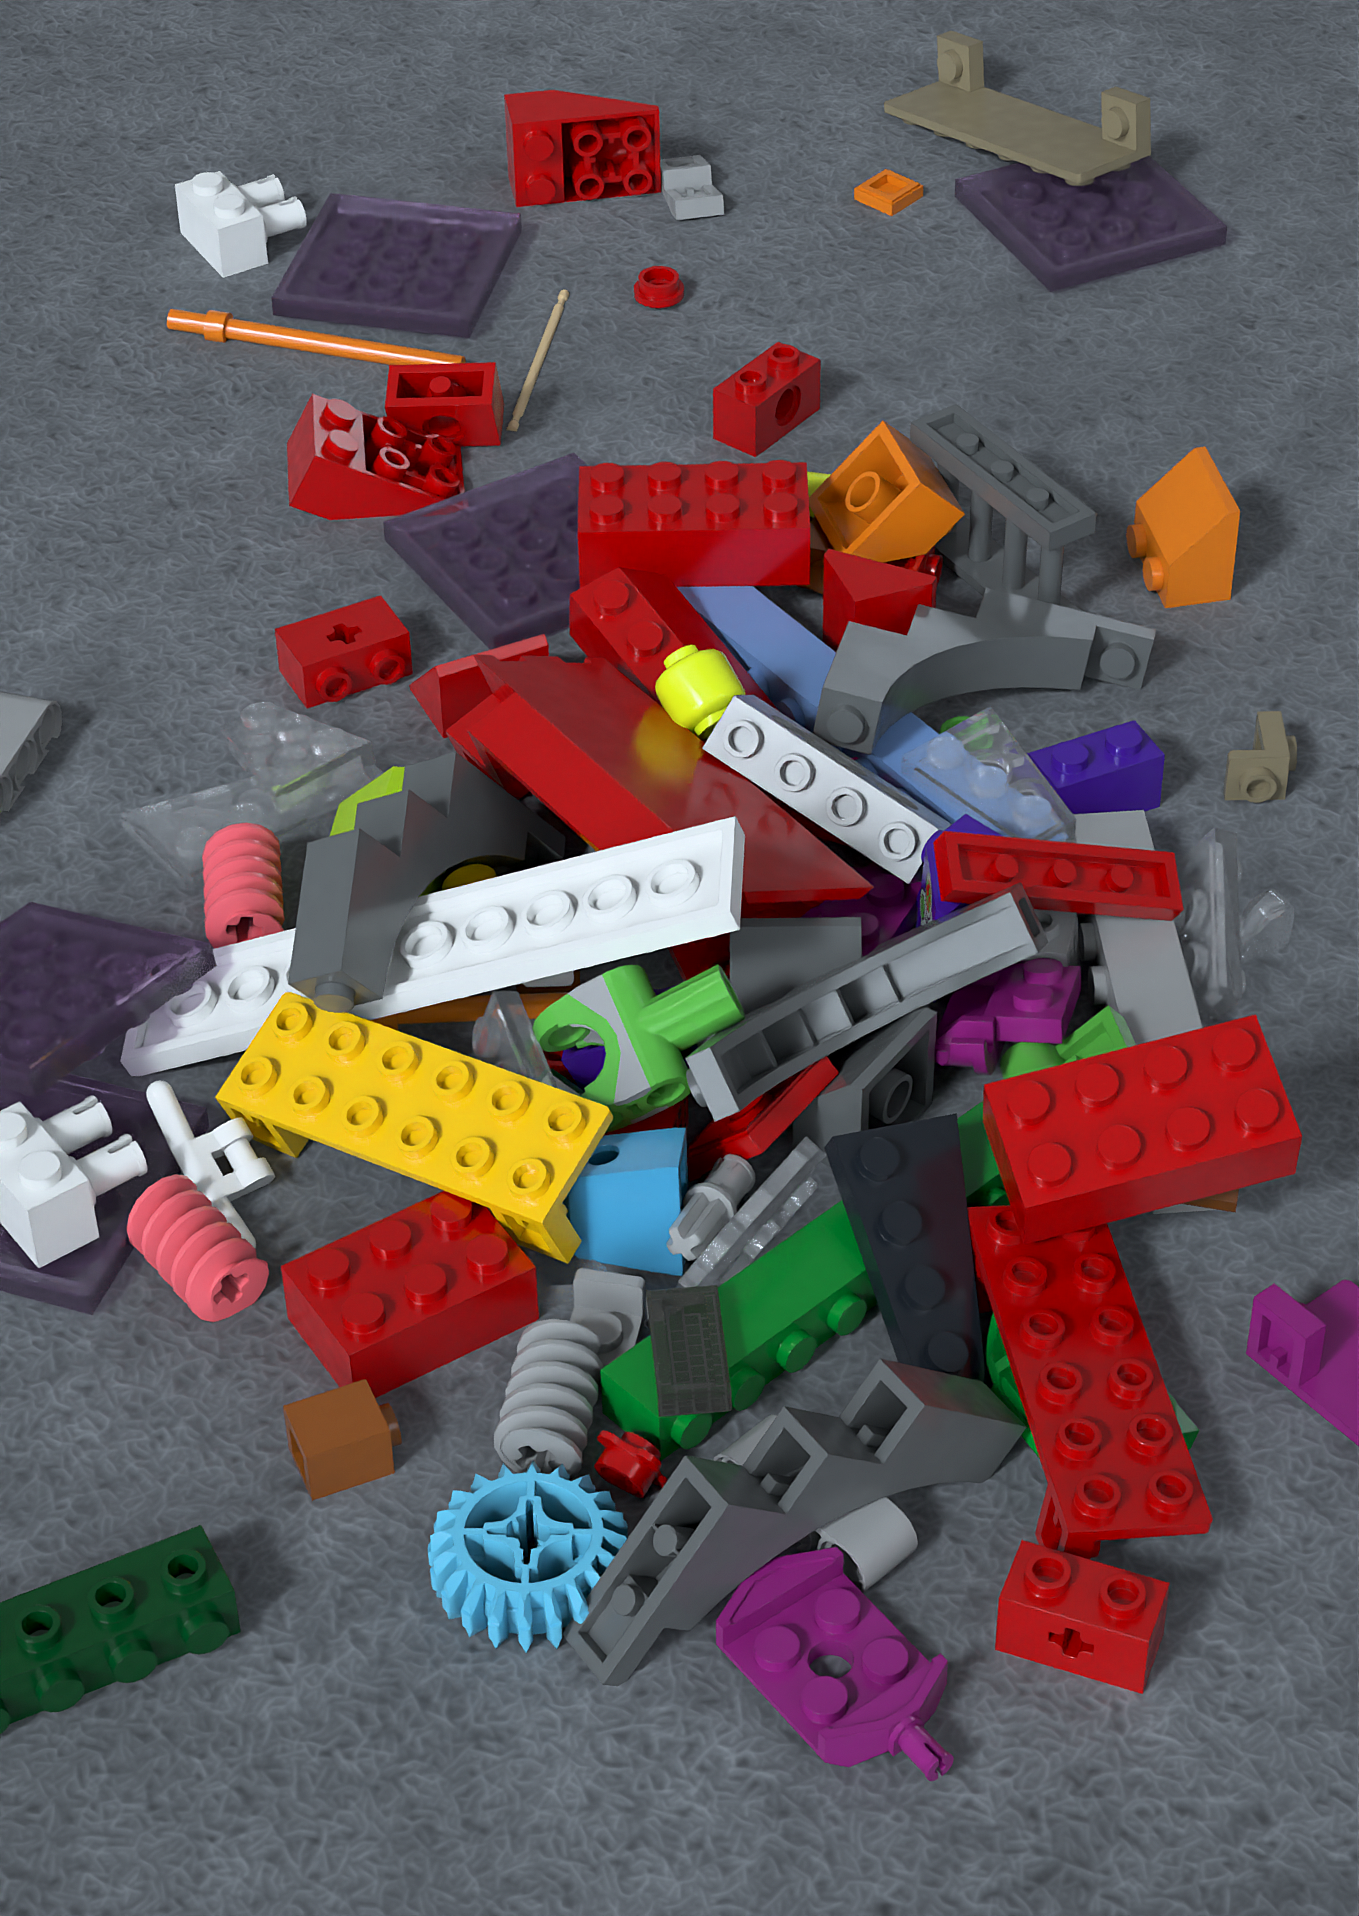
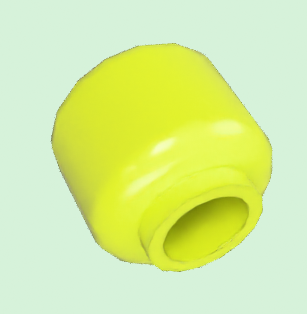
(697, 688)

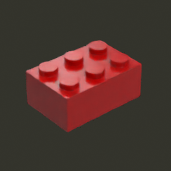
(410, 1292)

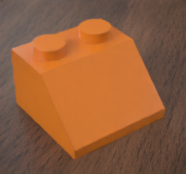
(885, 500)
(1187, 533)

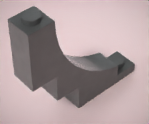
(947, 654)
(369, 878)
(728, 1519)

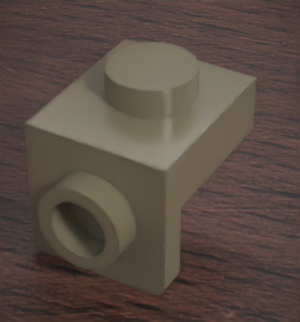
(1264, 770)

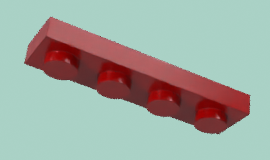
(1060, 875)

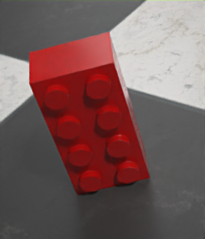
(696, 522)
(1140, 1129)

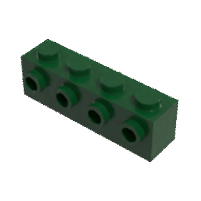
(112, 1624)

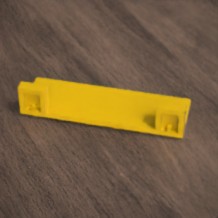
(419, 1115)

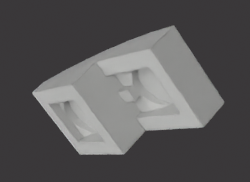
(689, 188)

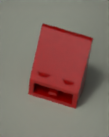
(580, 147)
(366, 464)

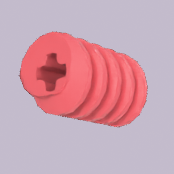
(242, 884)
(196, 1249)

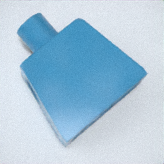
(631, 1199)

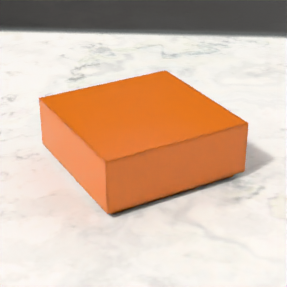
(888, 192)

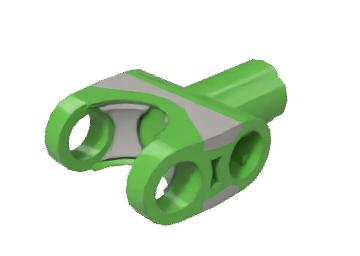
(639, 1034)

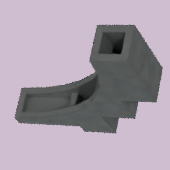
(861, 997)

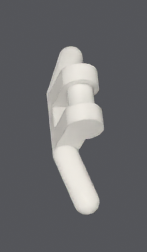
(198, 1154)

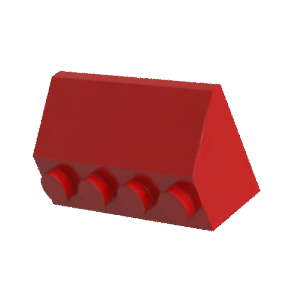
(638, 622)

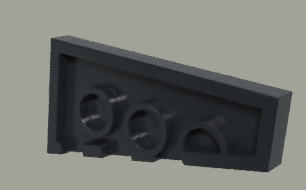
(915, 1240)

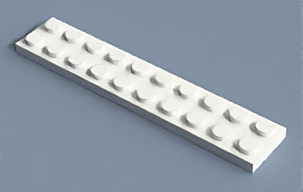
(478, 939)

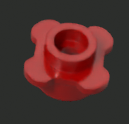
(629, 1463)

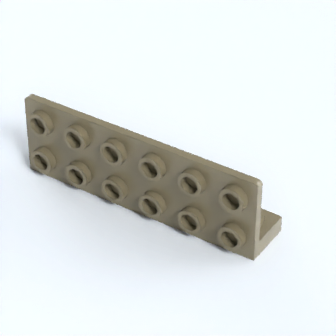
(1021, 130)

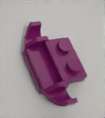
(1015, 1005)

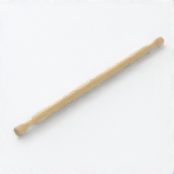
(538, 361)

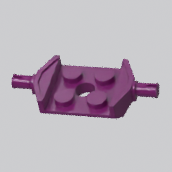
(811, 1609)

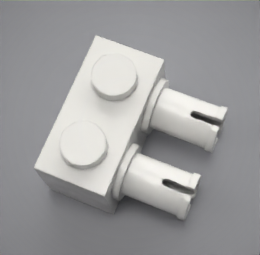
(233, 221)
(50, 1195)

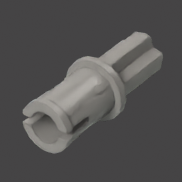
(710, 1206)

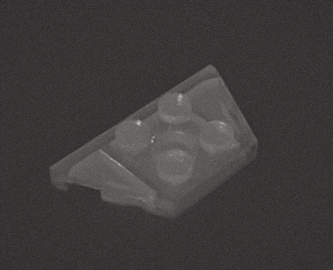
(757, 1219)

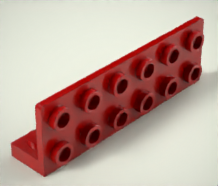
(1086, 1387)

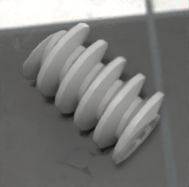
(550, 1397)

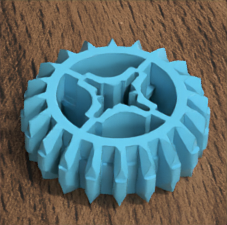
(487, 1534)

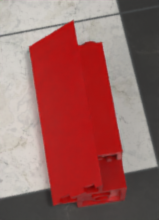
(630, 773)

